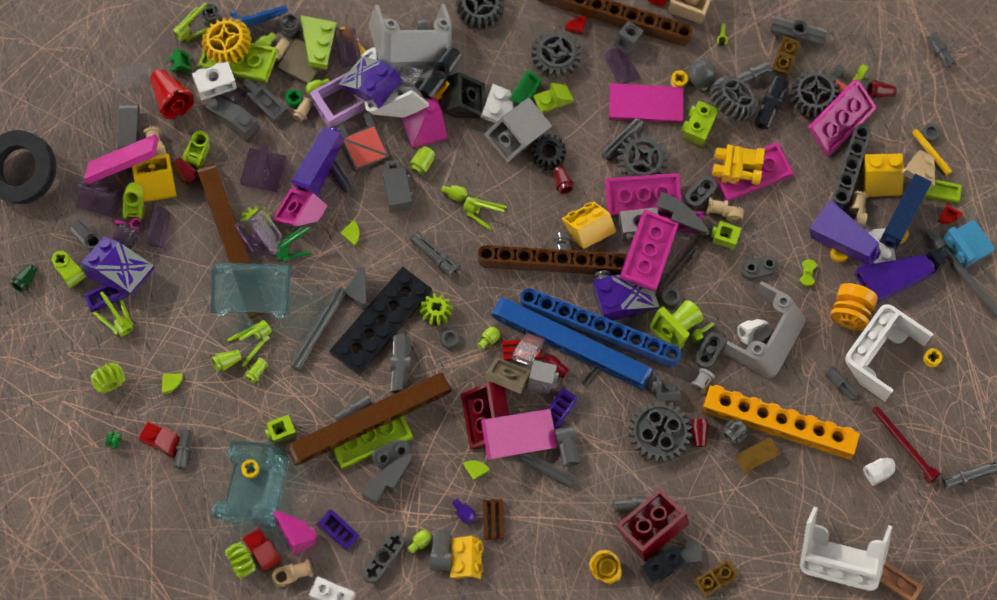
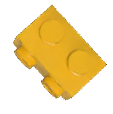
(466, 557)

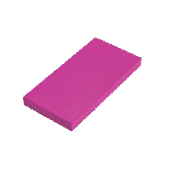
(646, 103)
(842, 117)
(121, 159)
(774, 169)
(639, 191)
(649, 250)
(519, 433)

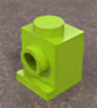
(730, 231)
(283, 423)

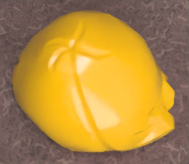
(605, 566)

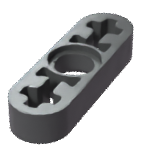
(387, 542)

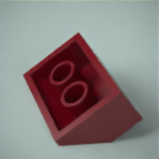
(479, 404)
(653, 524)

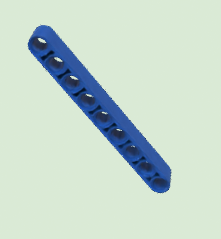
(604, 335)
(572, 343)

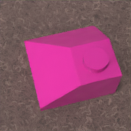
(425, 125)
(300, 208)
(295, 532)

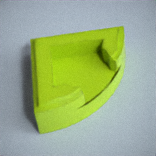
(861, 72)
(351, 233)
(171, 382)
(475, 469)

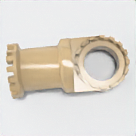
(155, 130)
(858, 207)
(731, 213)
(293, 573)

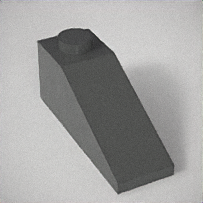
(233, 117)

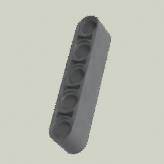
(853, 159)

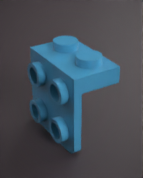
(968, 243)

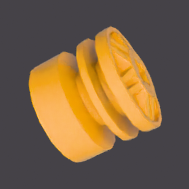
(853, 306)

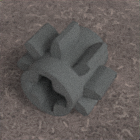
(735, 431)

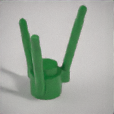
(284, 249)

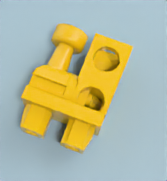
(737, 159)

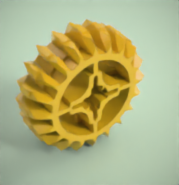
(230, 45)

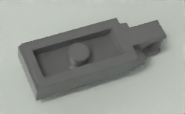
(265, 101)

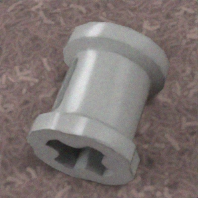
(702, 381)

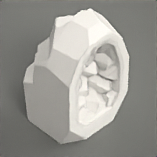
(754, 331)
(879, 470)

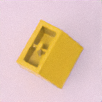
(156, 178)
(589, 224)

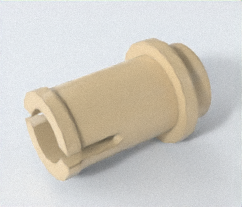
(282, 46)
(303, 109)

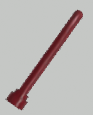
(929, 473)

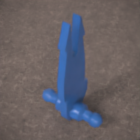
(260, 17)

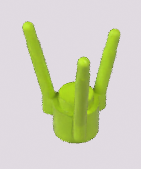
(183, 31)
(474, 205)
(122, 325)
(259, 330)

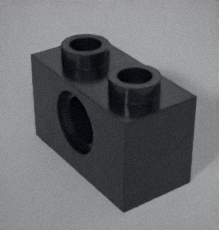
(662, 566)

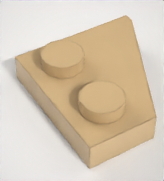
(923, 165)

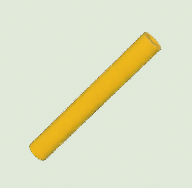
(930, 150)

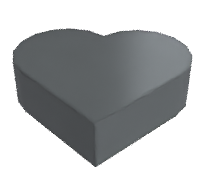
(691, 552)

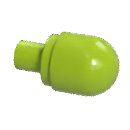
(263, 40)
(315, 84)
(455, 192)
(489, 337)
(420, 541)

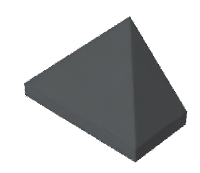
(357, 289)

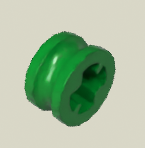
(291, 93)
(113, 439)

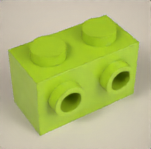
(700, 123)

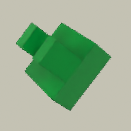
(181, 61)

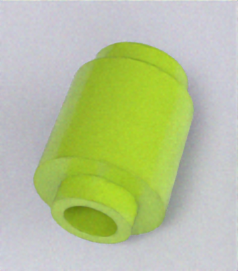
(422, 160)

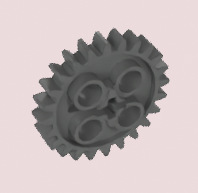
(676, 438)

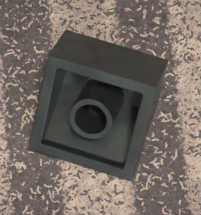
(464, 96)

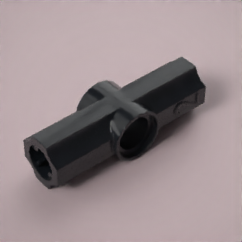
(435, 81)
(771, 102)

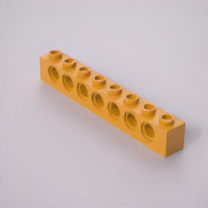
(788, 431)

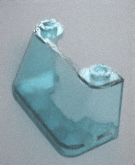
(251, 288)
(255, 499)

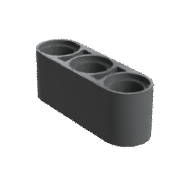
(128, 125)

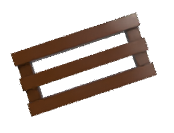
(493, 502)

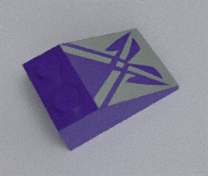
(371, 81)
(116, 266)
(621, 298)

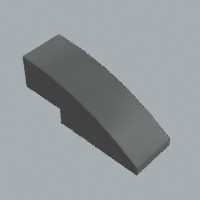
(681, 213)
(387, 479)

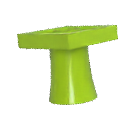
(674, 327)

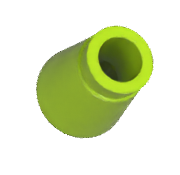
(224, 360)

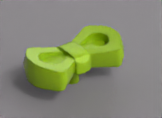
(808, 268)

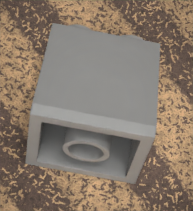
(518, 129)

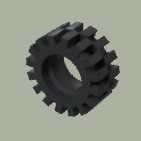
(548, 142)

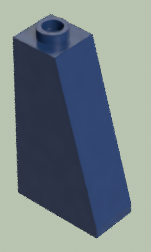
(905, 211)

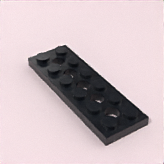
(383, 333)

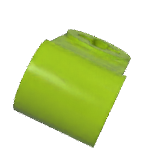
(195, 153)
(133, 205)
(69, 271)

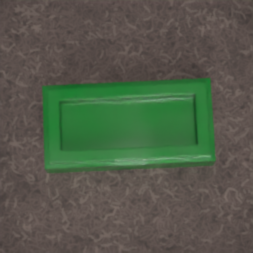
(525, 88)

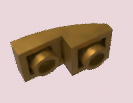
(786, 55)
(757, 455)
(716, 578)

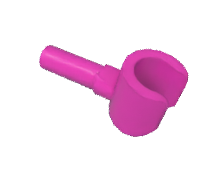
(133, 221)

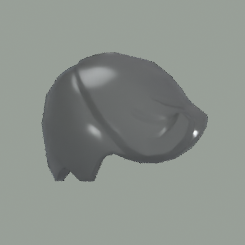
(702, 74)

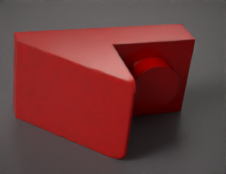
(160, 438)
(261, 549)

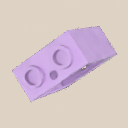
(329, 88)

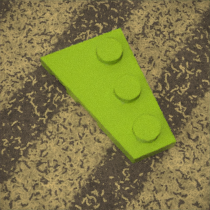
(318, 40)

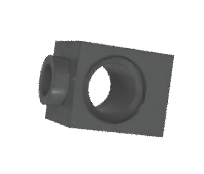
(628, 37)

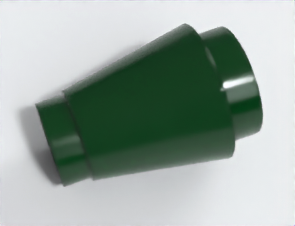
(24, 278)

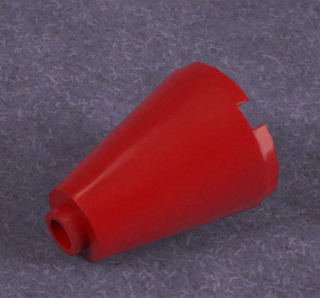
(170, 94)

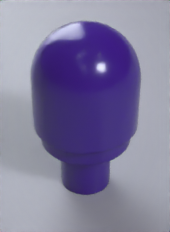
(464, 512)

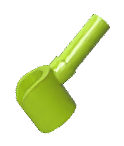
(722, 35)
(697, 335)

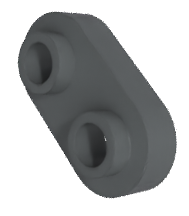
(700, 193)
(760, 268)
(708, 351)
(391, 452)

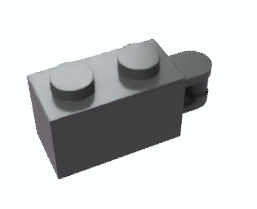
(397, 187)

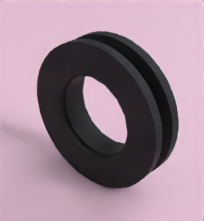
(44, 167)

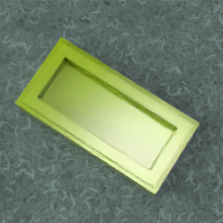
(945, 192)

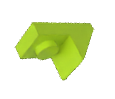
(554, 98)

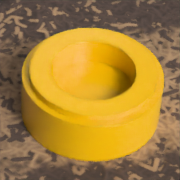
(838, 257)

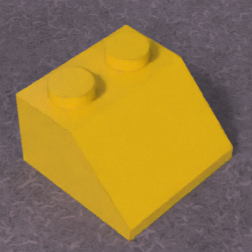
(883, 175)

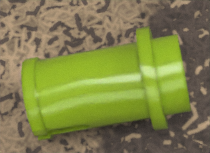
(257, 369)

